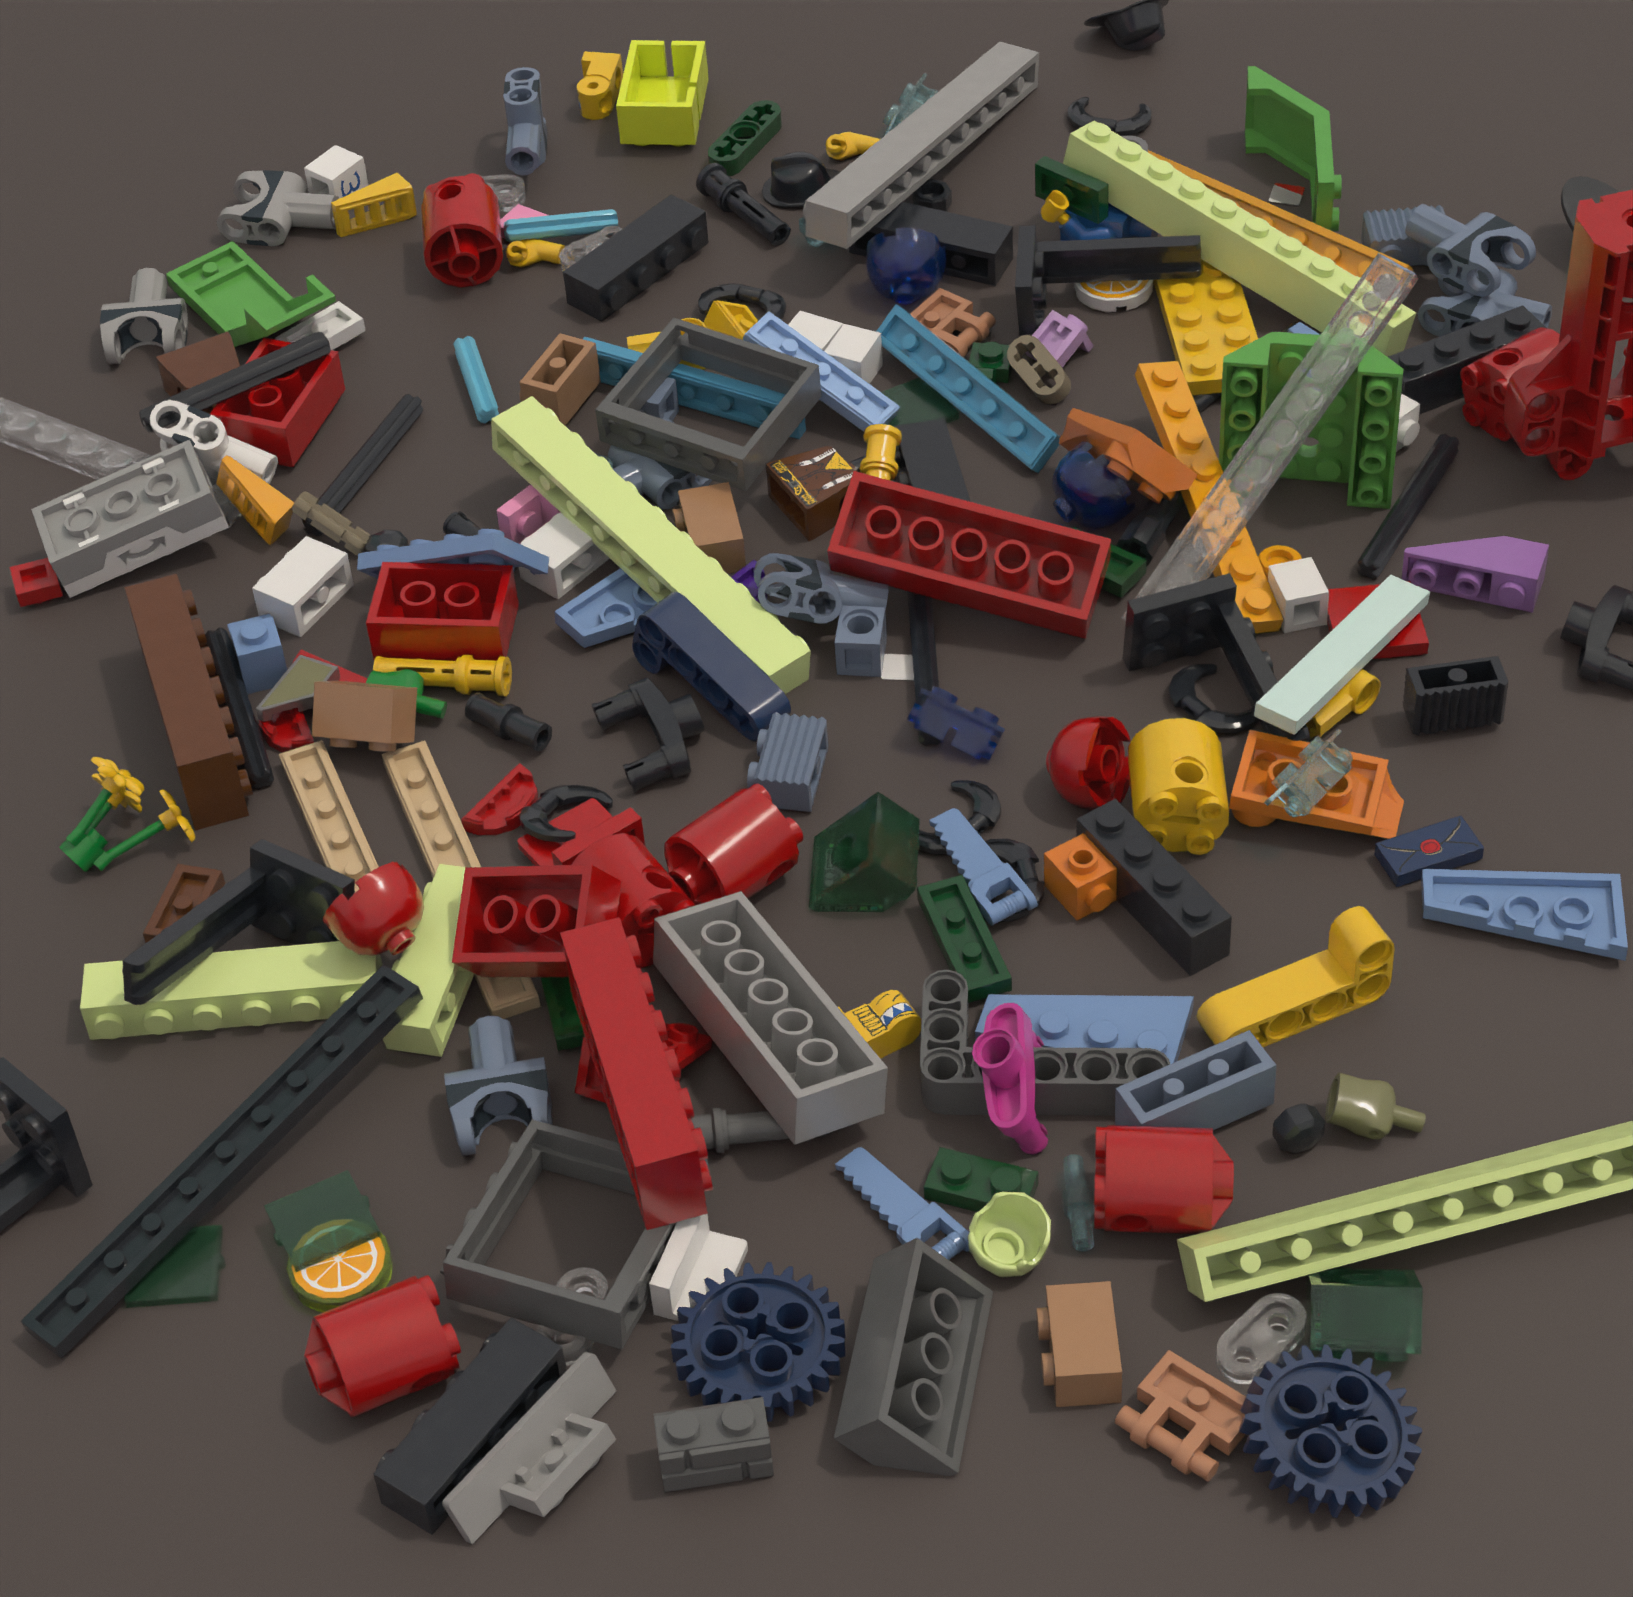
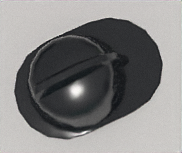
(1134, 25)
(795, 179)

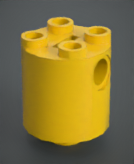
(1179, 784)

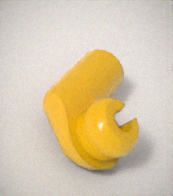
(848, 145)
(531, 251)

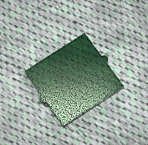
(919, 403)
(322, 1221)
(185, 1273)

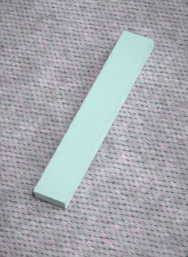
(1341, 654)

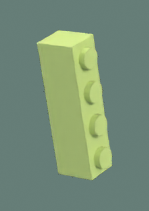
(431, 968)

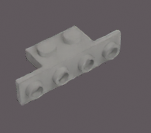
(539, 1454)

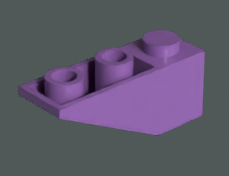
(1484, 570)

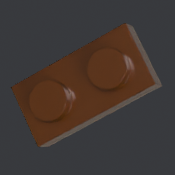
(183, 892)

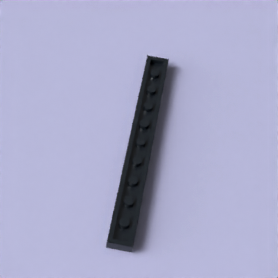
(220, 1162)

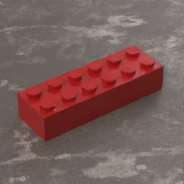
(969, 554)
(637, 1073)

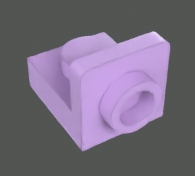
(1062, 336)

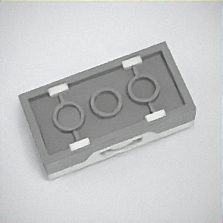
(129, 518)

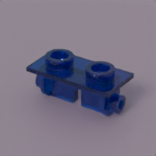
(973, 727)

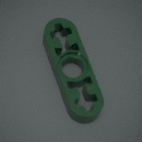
(746, 125)

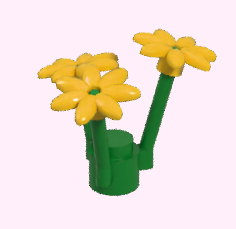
(86, 844)

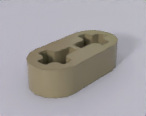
(1032, 374)

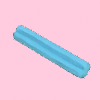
(559, 225)
(476, 379)

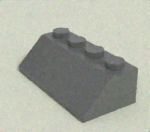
(914, 1362)

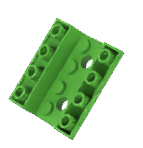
(1353, 434)

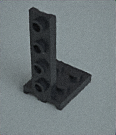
(1095, 262)
(1197, 620)
(276, 894)
(46, 1143)

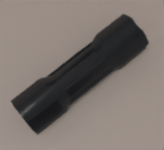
(1147, 531)

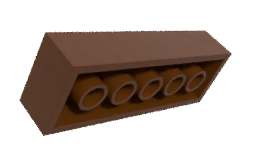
(190, 701)

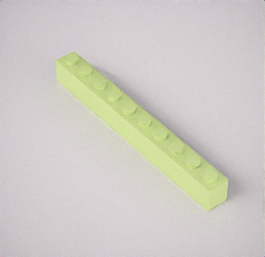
(1229, 236)
(641, 537)
(1408, 1213)

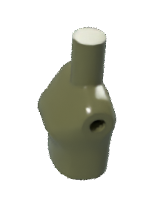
(1368, 1107)

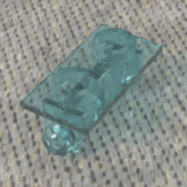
(910, 100)
(1298, 786)

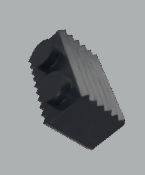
(1455, 695)

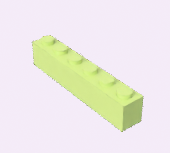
(229, 991)

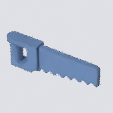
(982, 868)
(900, 1205)

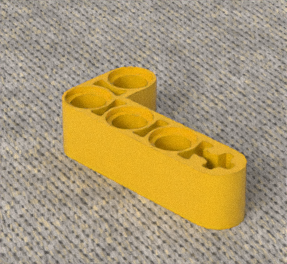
(1309, 991)

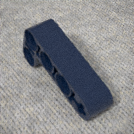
(688, 641)

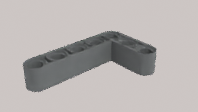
(1065, 1078)

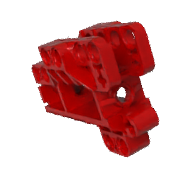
(1563, 400)

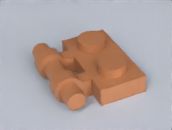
(948, 312)
(1194, 1402)

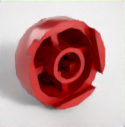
(1090, 762)
(379, 913)

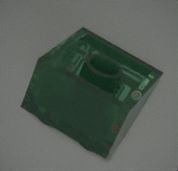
(865, 859)
(1365, 1312)

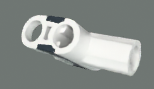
(210, 440)

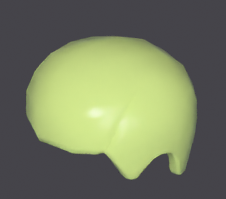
(1010, 1234)

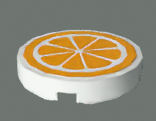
(1113, 294)

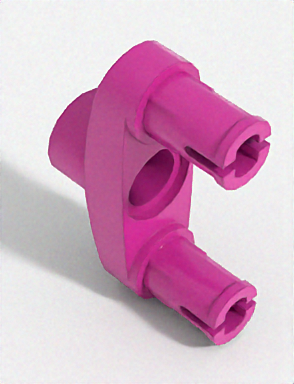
(1009, 1075)

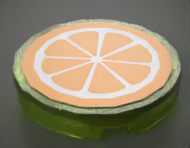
(344, 1276)

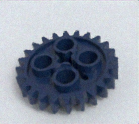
(759, 1339)
(1330, 1430)

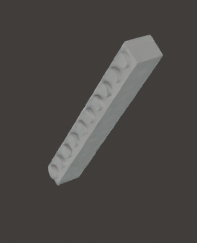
(920, 145)

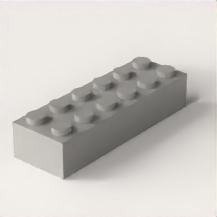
(769, 1017)

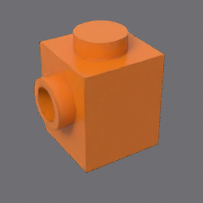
(1080, 877)

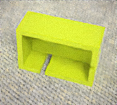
(660, 106)

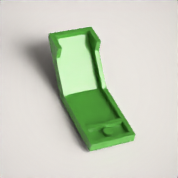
(1296, 135)
(241, 297)

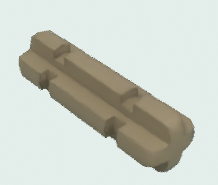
(330, 522)

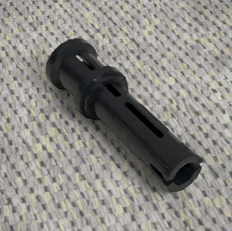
(733, 196)

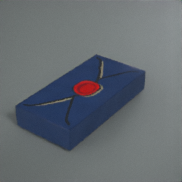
(1430, 847)

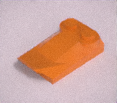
(1129, 453)
(1358, 803)

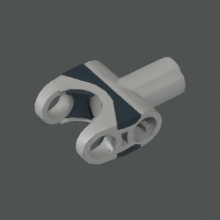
(276, 209)
(144, 319)

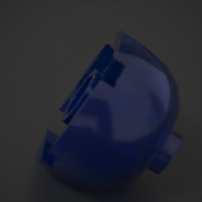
(905, 264)
(1089, 490)

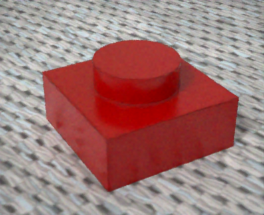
(35, 582)

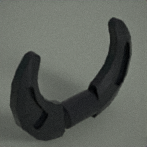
(1129, 126)
(767, 299)
(1183, 695)
(985, 813)
(534, 818)
(1023, 859)

